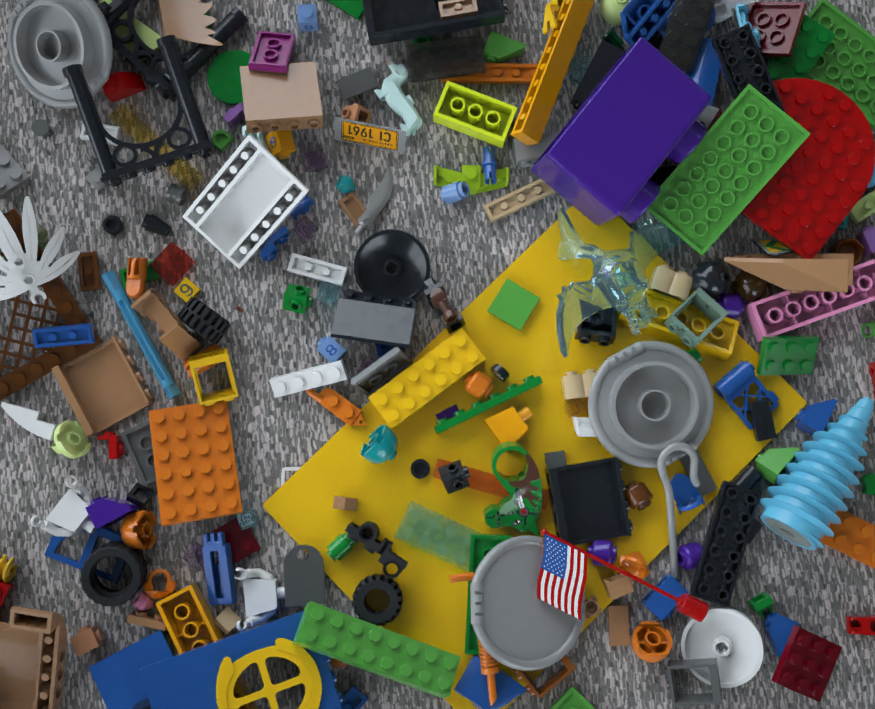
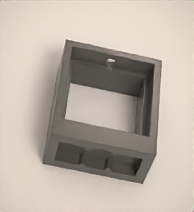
(713, 698)

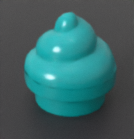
(345, 184)

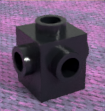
(454, 476)

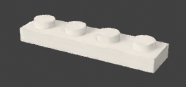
(309, 378)

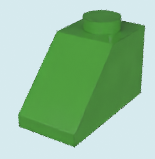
(502, 48)
(774, 462)

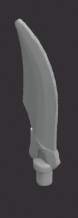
(376, 203)

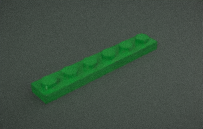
(479, 407)

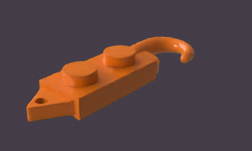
(338, 406)

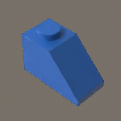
(815, 416)
(778, 631)

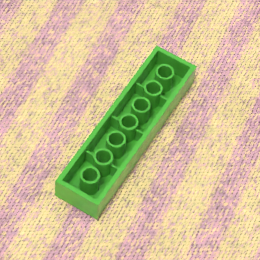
(376, 650)

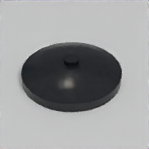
(392, 264)

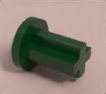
(613, 38)

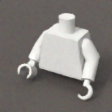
(69, 514)
(260, 595)

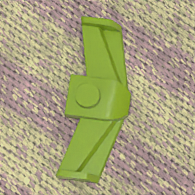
(472, 176)

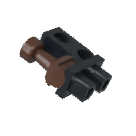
(439, 301)

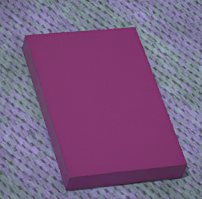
(272, 52)

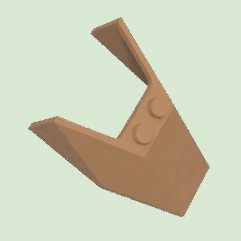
(789, 271)

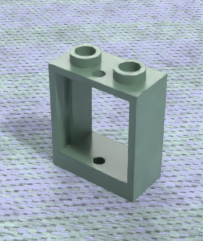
(706, 306)

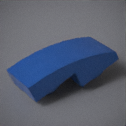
(270, 251)

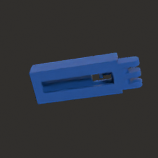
(219, 575)

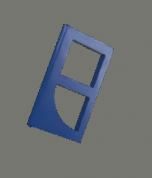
(91, 543)

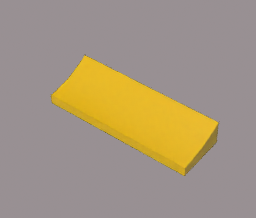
(716, 344)

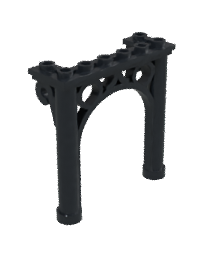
(192, 60)
(186, 105)

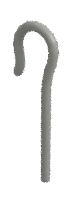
(670, 497)

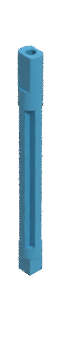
(141, 335)

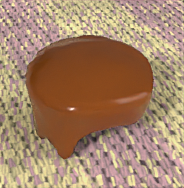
(849, 245)

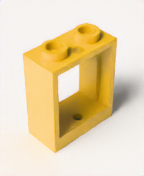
(207, 359)

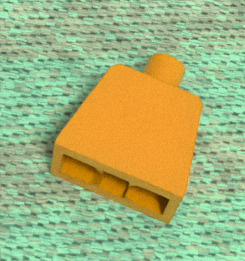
(509, 424)

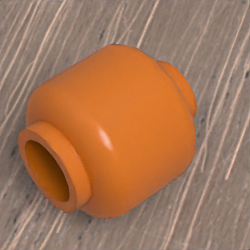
(478, 384)

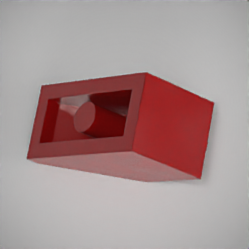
(123, 85)

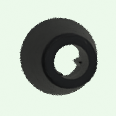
(155, 225)

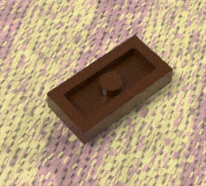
(89, 271)

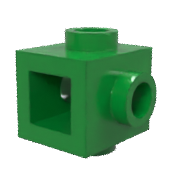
(297, 298)

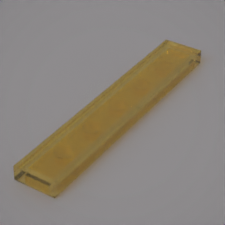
(141, 133)

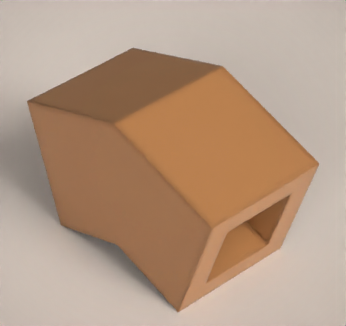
(345, 503)

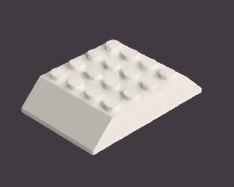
(245, 202)

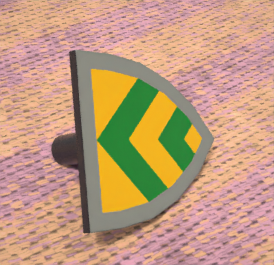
(772, 247)

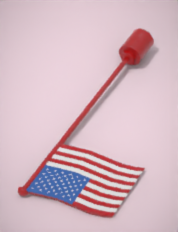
(565, 574)

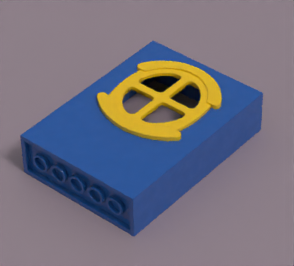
(208, 673)

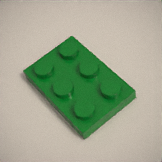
(787, 355)

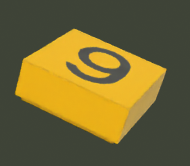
(187, 289)

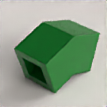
(868, 483)

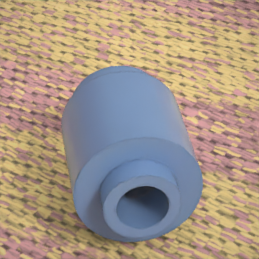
(455, 192)

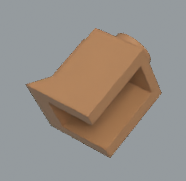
(618, 585)

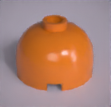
(138, 529)
(651, 641)

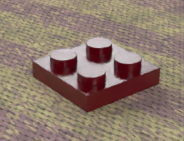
(241, 541)

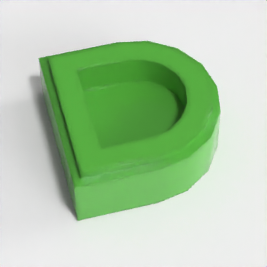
(222, 139)

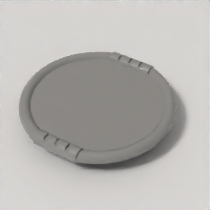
(57, 34)
(648, 401)
(509, 616)

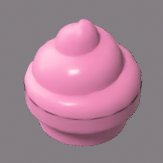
(143, 602)

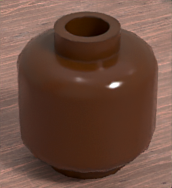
(638, 495)

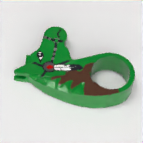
(524, 502)

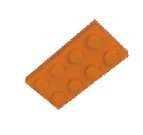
(853, 538)

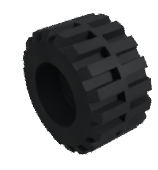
(204, 320)
(365, 612)

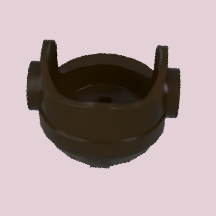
(749, 286)

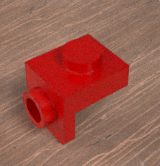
(116, 447)

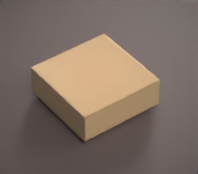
(227, 620)

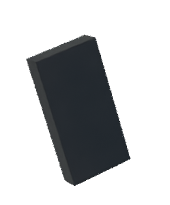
(762, 420)

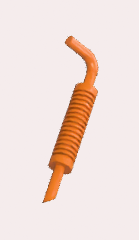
(488, 663)

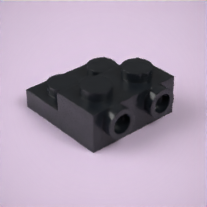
(598, 328)

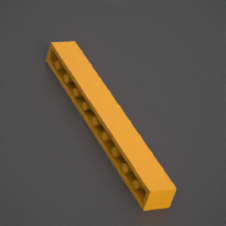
(551, 71)

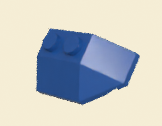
(643, 18)

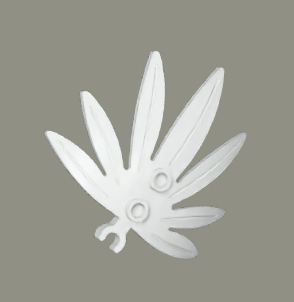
(23, 268)

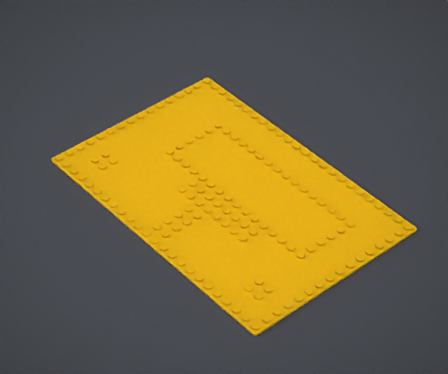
(431, 605)

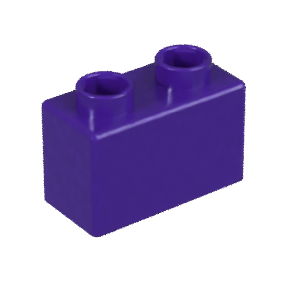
(623, 135)

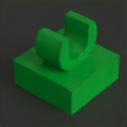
(760, 602)

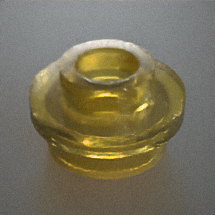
(580, 408)

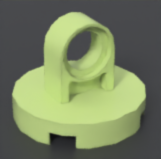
(70, 440)

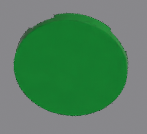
(225, 76)

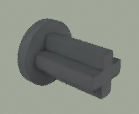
(41, 128)

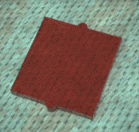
(172, 263)

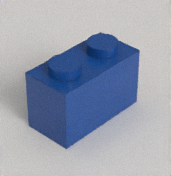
(659, 604)

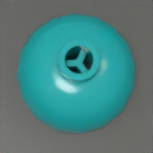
(381, 445)

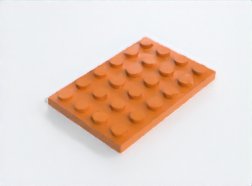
(194, 463)

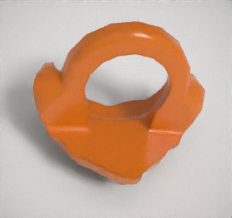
(634, 564)
(169, 588)

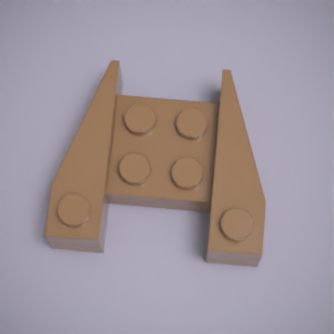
(174, 332)

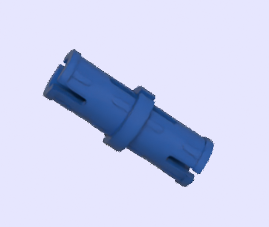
(489, 165)

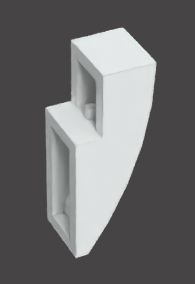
(30, 420)

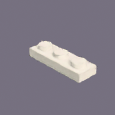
(317, 269)

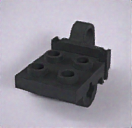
(373, 545)

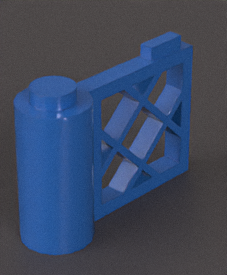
(736, 382)

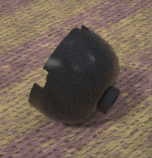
(711, 278)

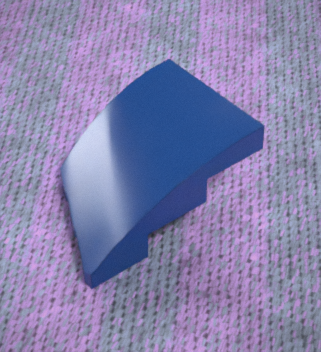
(475, 687)

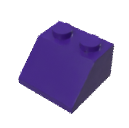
(109, 511)

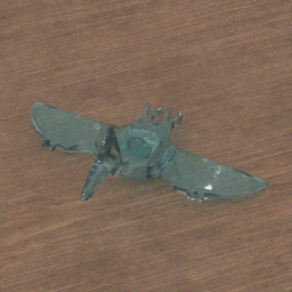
(616, 278)

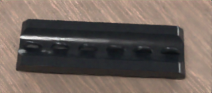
(744, 63)
(725, 543)

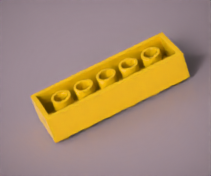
(427, 378)

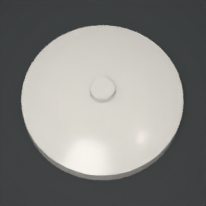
(730, 639)

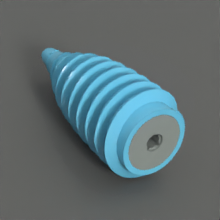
(818, 480)

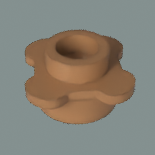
(595, 607)

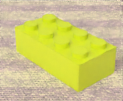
(474, 114)

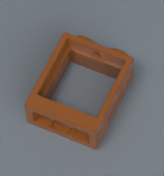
(551, 682)

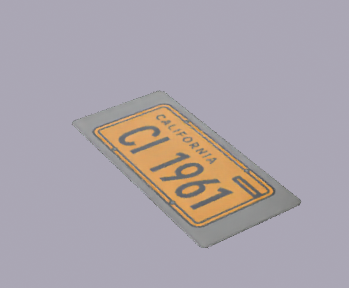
(369, 135)

